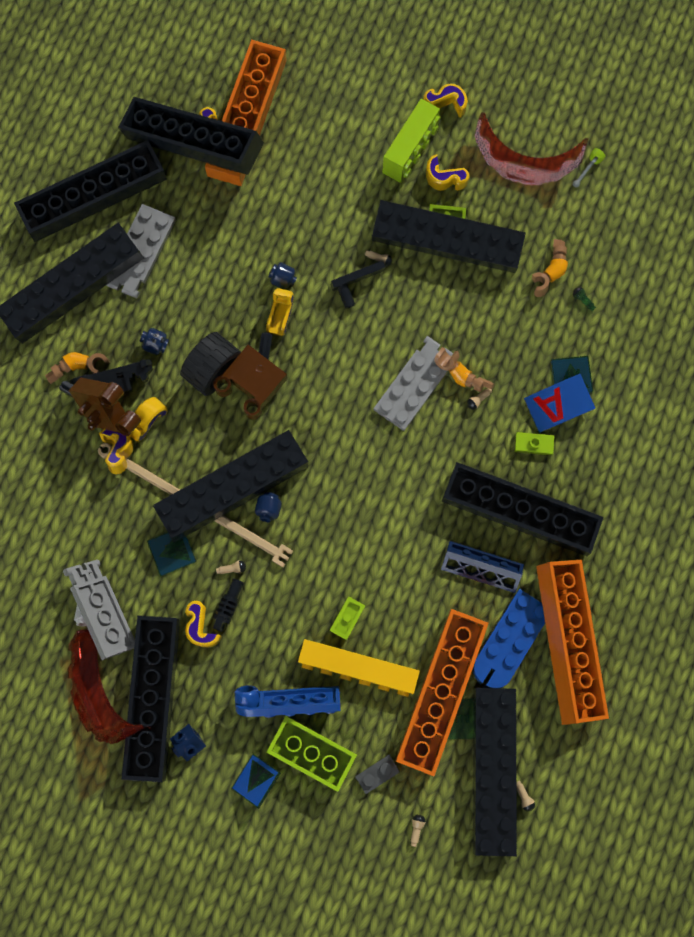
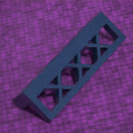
(484, 563)

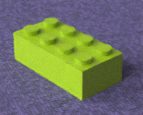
(411, 141)
(311, 753)

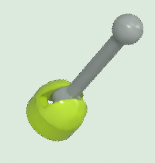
(595, 157)

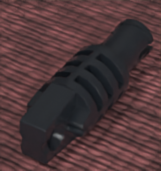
(227, 605)

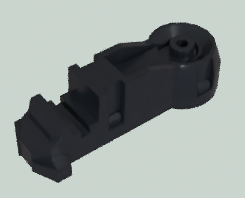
(122, 375)

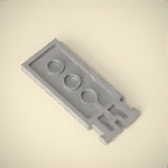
(149, 235)
(412, 386)
(100, 609)

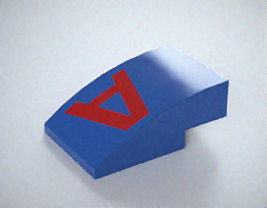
(559, 403)

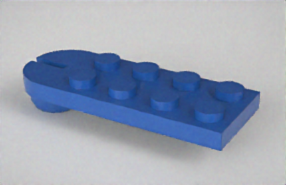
(509, 641)
(287, 702)

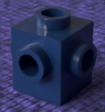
(187, 743)

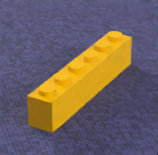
(359, 667)

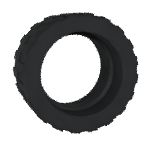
(208, 361)

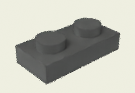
(377, 774)

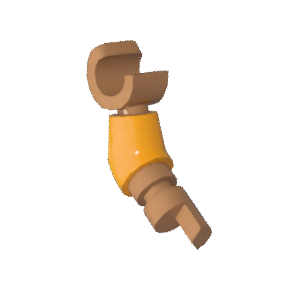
(554, 271)
(75, 361)
(459, 372)

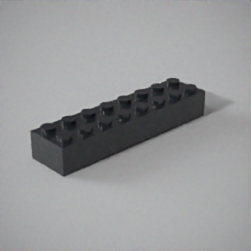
(191, 135)
(90, 191)
(448, 236)
(69, 283)
(231, 486)
(522, 509)
(151, 698)
(494, 772)

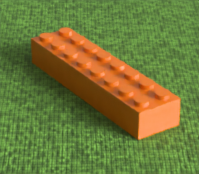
(251, 97)
(572, 642)
(441, 692)

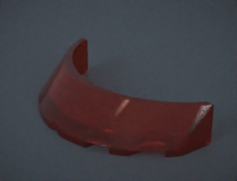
(521, 167)
(89, 695)

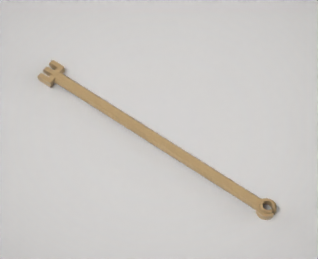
(224, 521)

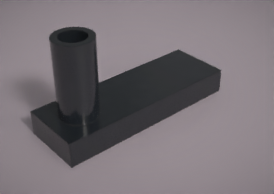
(341, 283)

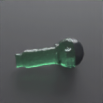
(579, 293)

